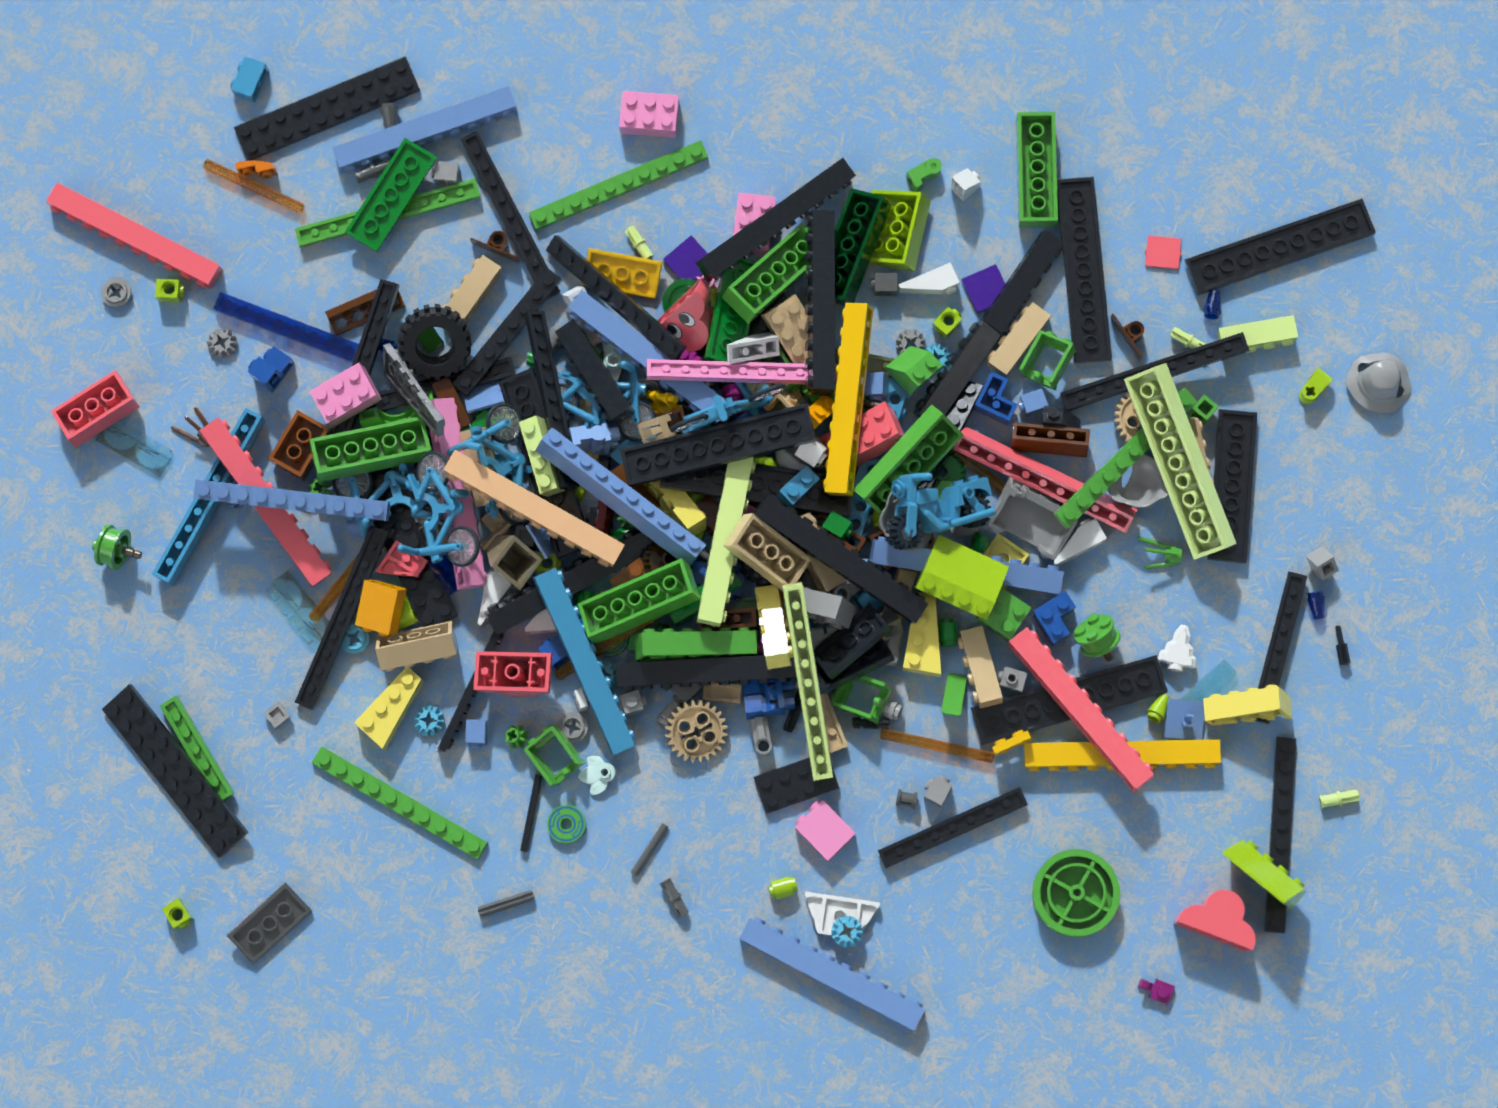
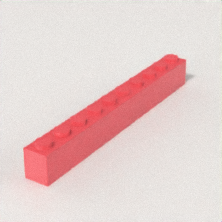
(134, 235)
(1040, 477)
(278, 520)
(1081, 710)

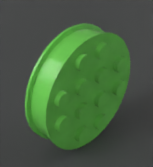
(1076, 893)

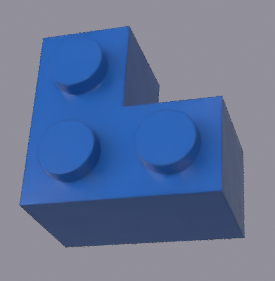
(271, 369)
(990, 400)
(1050, 617)

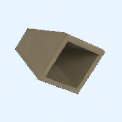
(512, 559)

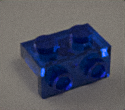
(445, 574)

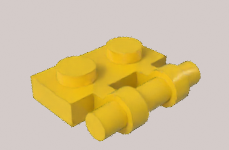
(662, 401)
(1003, 746)

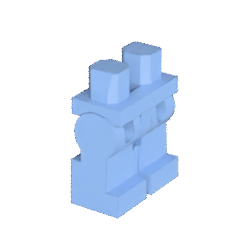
(595, 440)

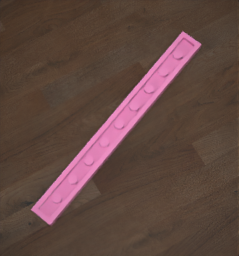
(723, 372)

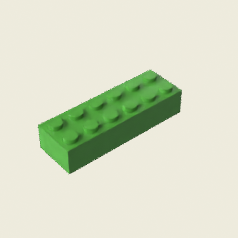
(1036, 169)
(769, 276)
(369, 449)
(914, 452)
(639, 601)
(694, 644)

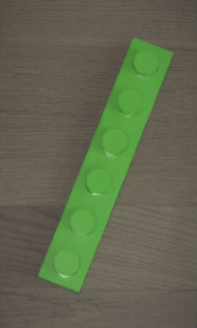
(196, 746)

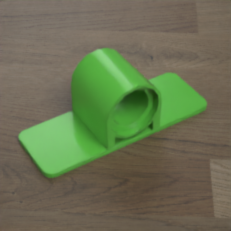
(954, 694)

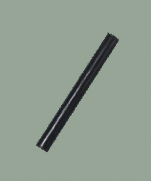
(531, 813)

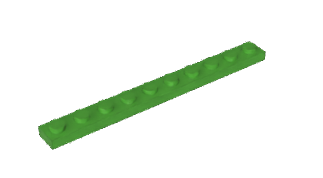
(618, 185)
(418, 205)
(1110, 472)
(399, 802)

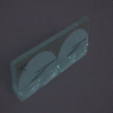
(138, 451)
(298, 602)

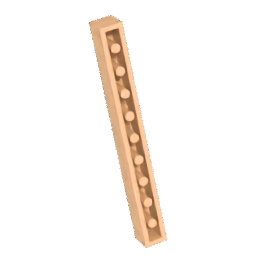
(533, 508)

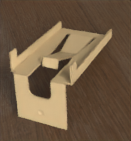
(647, 433)

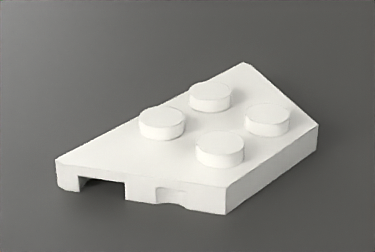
(828, 908)

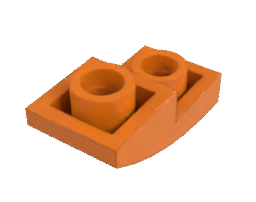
(263, 169)

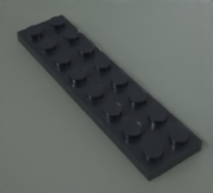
(1234, 477)

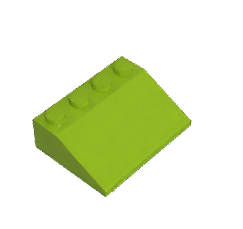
(902, 230)
(962, 577)
(1265, 872)

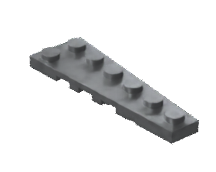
(410, 390)

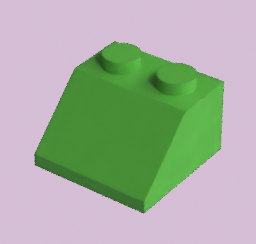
(913, 368)

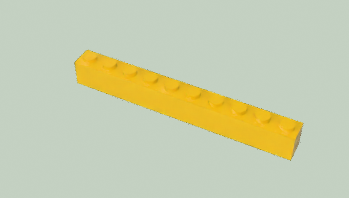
(848, 399)
(1156, 753)

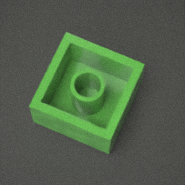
(1005, 615)

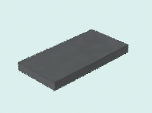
(269, 922)

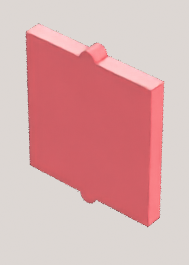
(1163, 252)

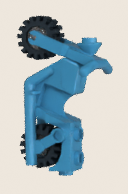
(958, 506)

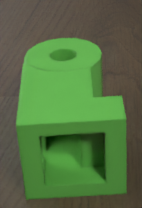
(923, 172)

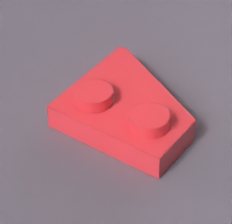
(401, 564)

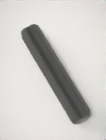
(506, 903)

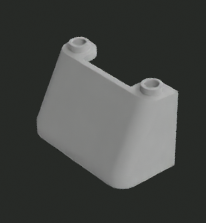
(1030, 517)

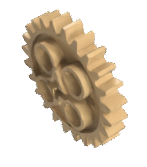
(1126, 412)
(689, 714)

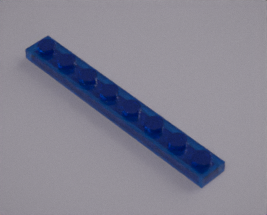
(286, 327)

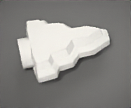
(1178, 652)

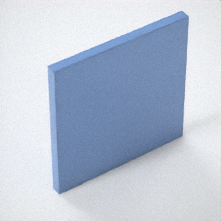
(484, 397)
(541, 539)
(1184, 719)

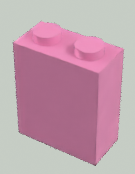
(824, 830)

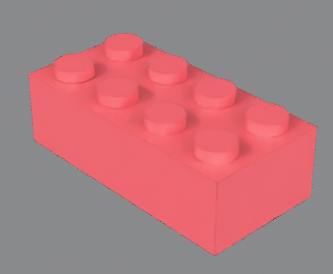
(95, 409)
(877, 433)

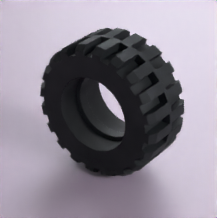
(443, 364)

